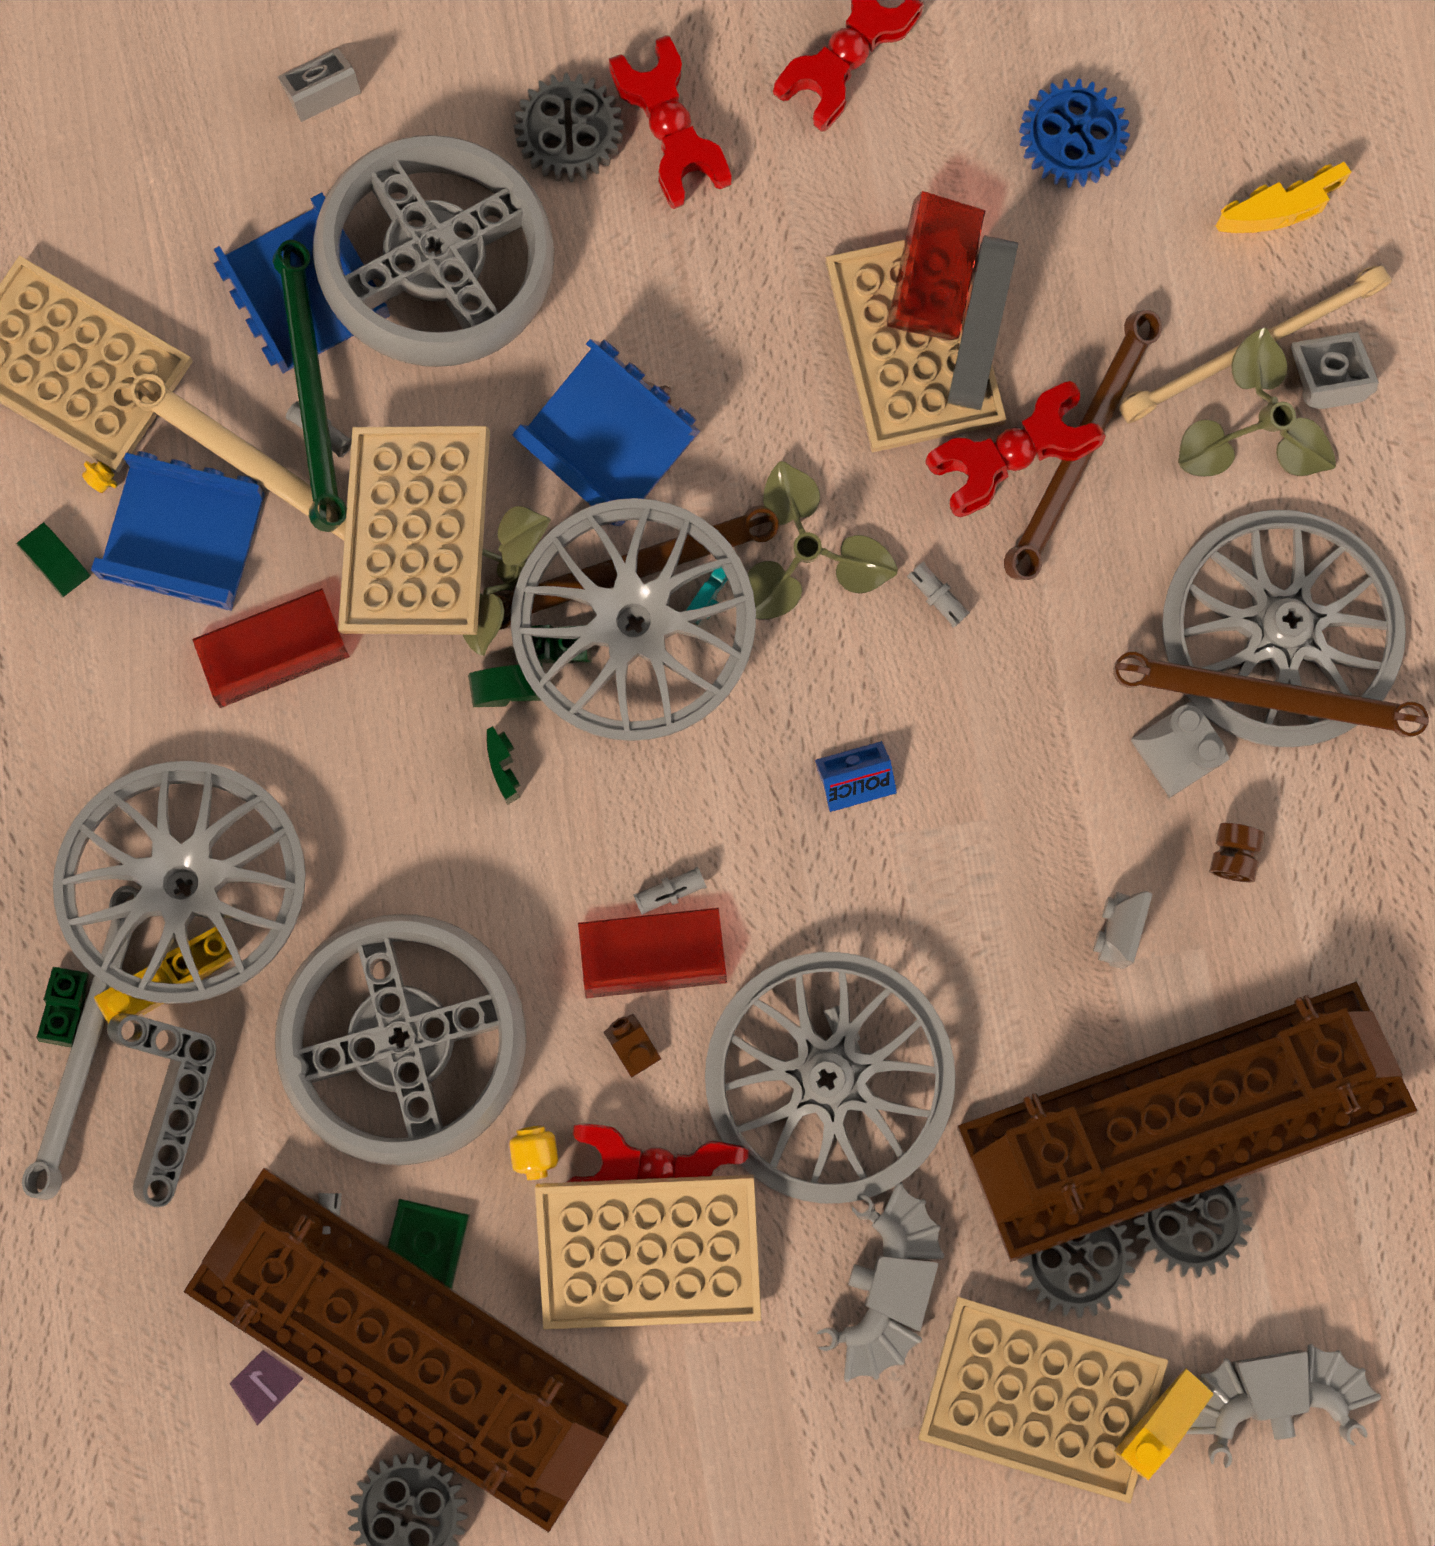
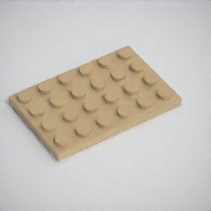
(74, 364)
(898, 373)
(414, 530)
(648, 1252)
(1039, 1398)

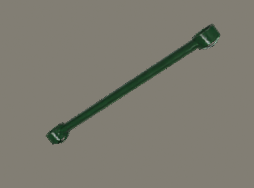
(309, 386)

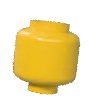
(533, 1152)

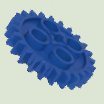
(1051, 149)

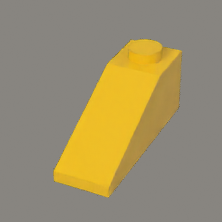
(1164, 1425)

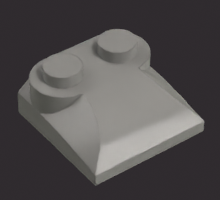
(1334, 370)
(1181, 748)
(1123, 928)

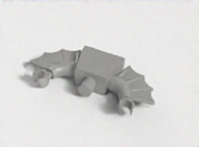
(895, 1287)
(1277, 1389)

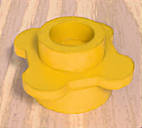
(98, 476)

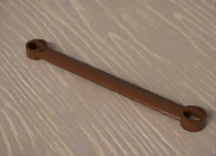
(1069, 472)
(653, 559)
(1271, 694)

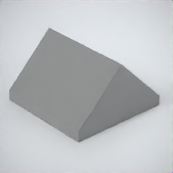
(320, 84)

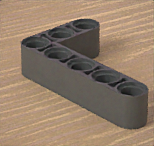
(982, 322)
(169, 1100)

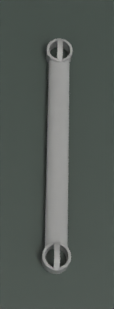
(75, 1073)

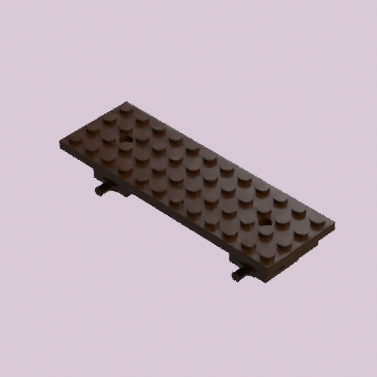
(1185, 1120)
(406, 1349)

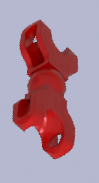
(846, 51)
(670, 121)
(1015, 449)
(630, 1163)

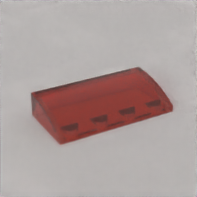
(936, 267)
(270, 648)
(652, 953)

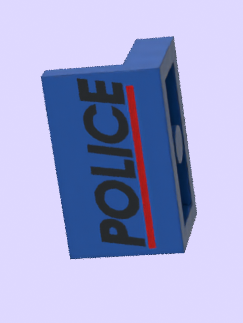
(856, 776)

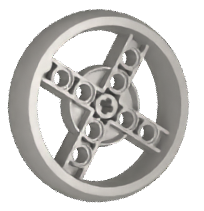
(387, 172)
(304, 1066)

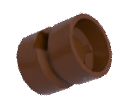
(1237, 852)

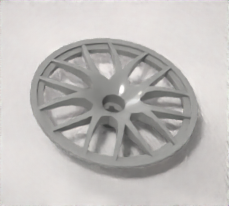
(629, 600)
(1271, 637)
(170, 866)
(852, 1073)

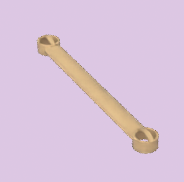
(1364, 287)
(230, 447)

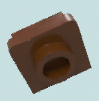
(632, 1044)

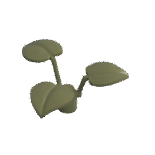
(1303, 449)
(519, 535)
(862, 561)

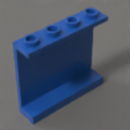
(261, 289)
(608, 430)
(181, 531)

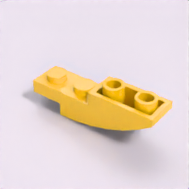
(1278, 208)
(209, 955)

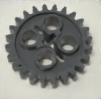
(599, 125)
(1179, 1248)
(1054, 1281)
(417, 1479)

